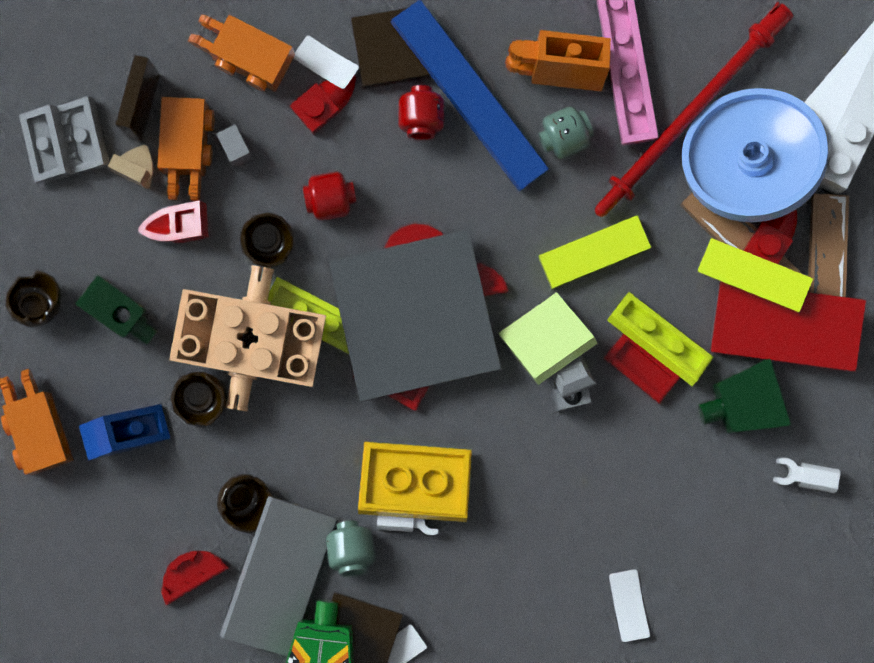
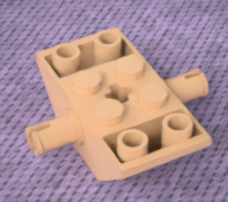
(212, 330)

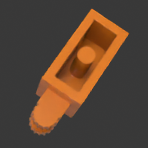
(245, 51)
(562, 60)
(184, 142)
(34, 427)

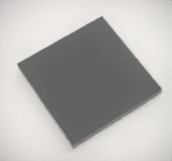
(414, 315)

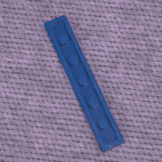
(469, 95)

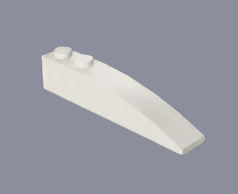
(847, 112)

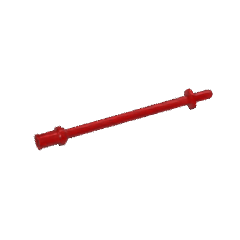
(760, 36)

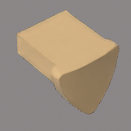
(134, 166)

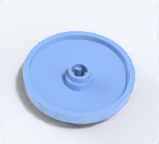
(755, 155)

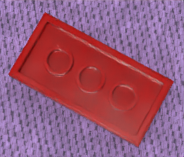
(819, 335)

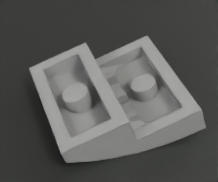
(64, 140)

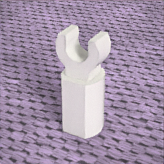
(809, 476)
(403, 524)

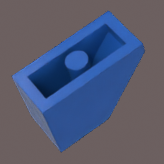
(124, 431)

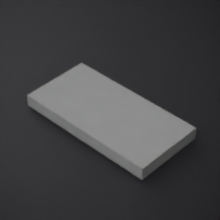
(277, 576)

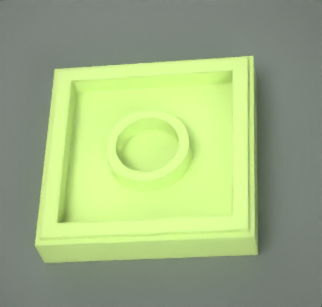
(547, 338)

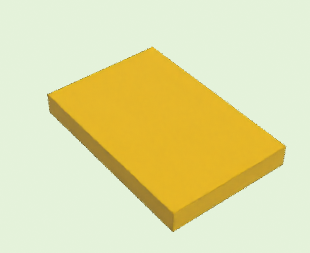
(415, 482)

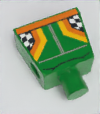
(322, 639)

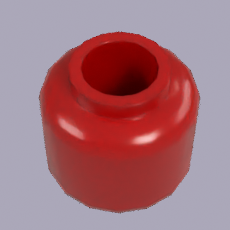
(421, 113)
(329, 196)

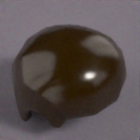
(266, 239)
(34, 299)
(198, 398)
(243, 502)

